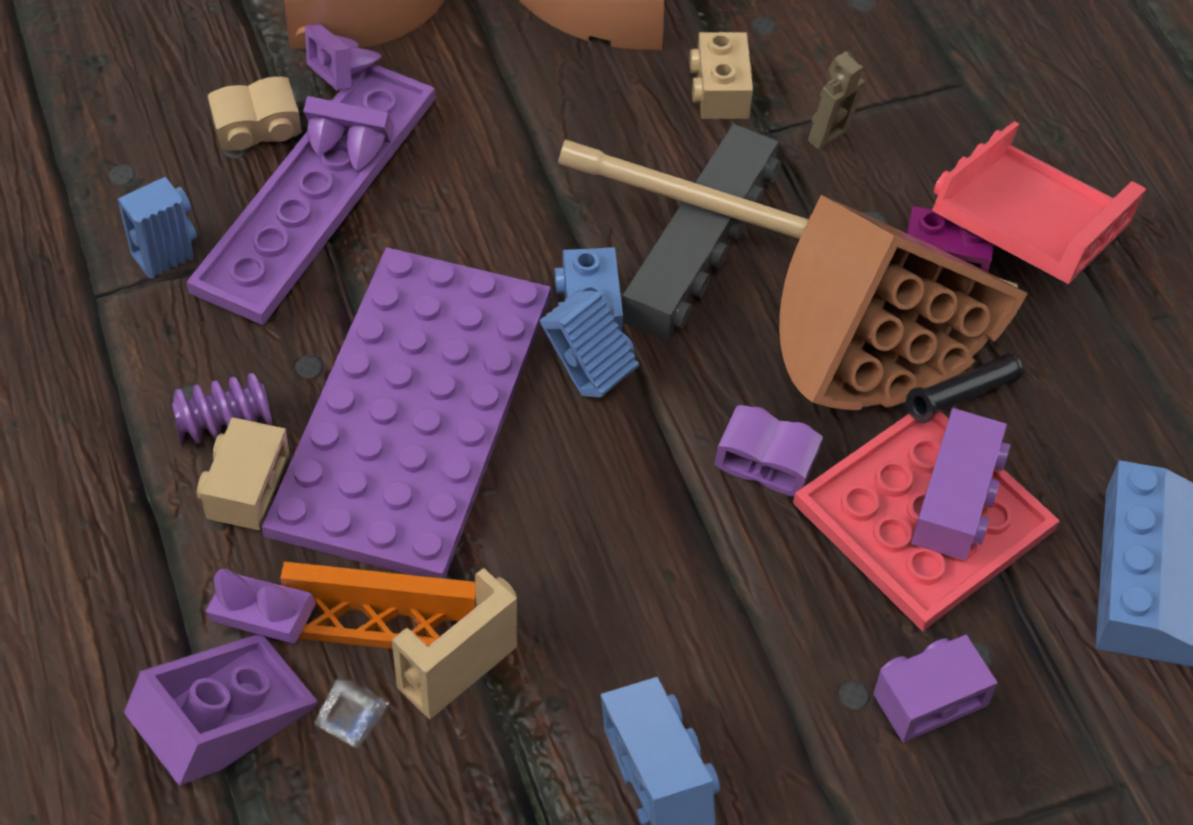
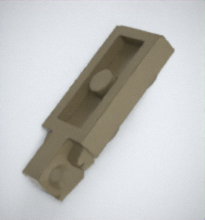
(837, 101)

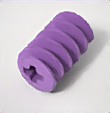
(219, 407)

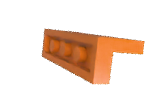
(377, 593)

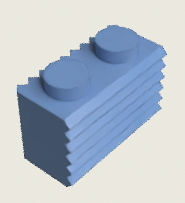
(158, 226)
(590, 342)

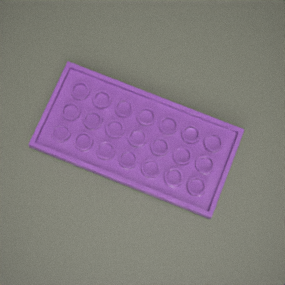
(409, 415)

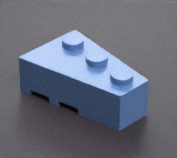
(659, 755)

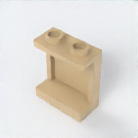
(463, 654)

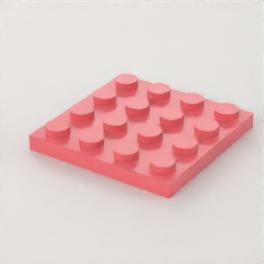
(872, 510)

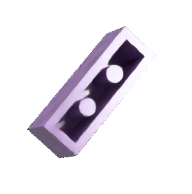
(962, 485)

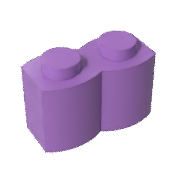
(768, 450)

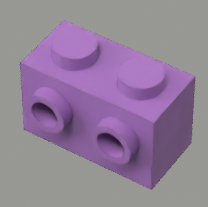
(934, 687)

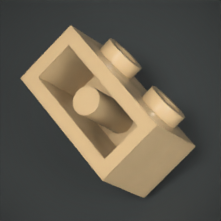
(722, 74)
(244, 473)

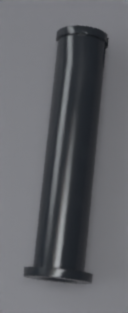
(927, 402)

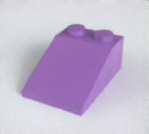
(216, 706)

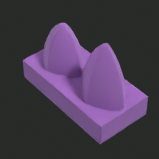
(336, 56)
(364, 126)
(259, 606)

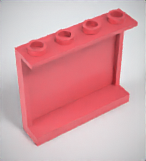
(1033, 207)

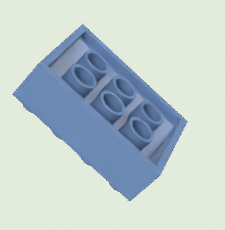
(1147, 565)

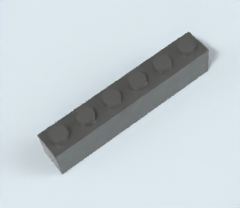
(698, 238)

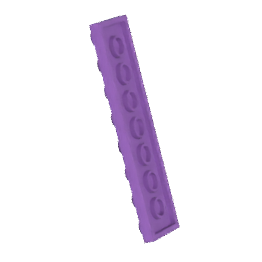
(303, 204)

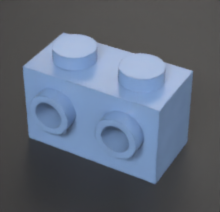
(591, 271)

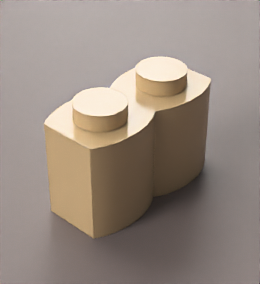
(254, 113)

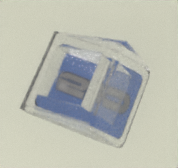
(350, 712)

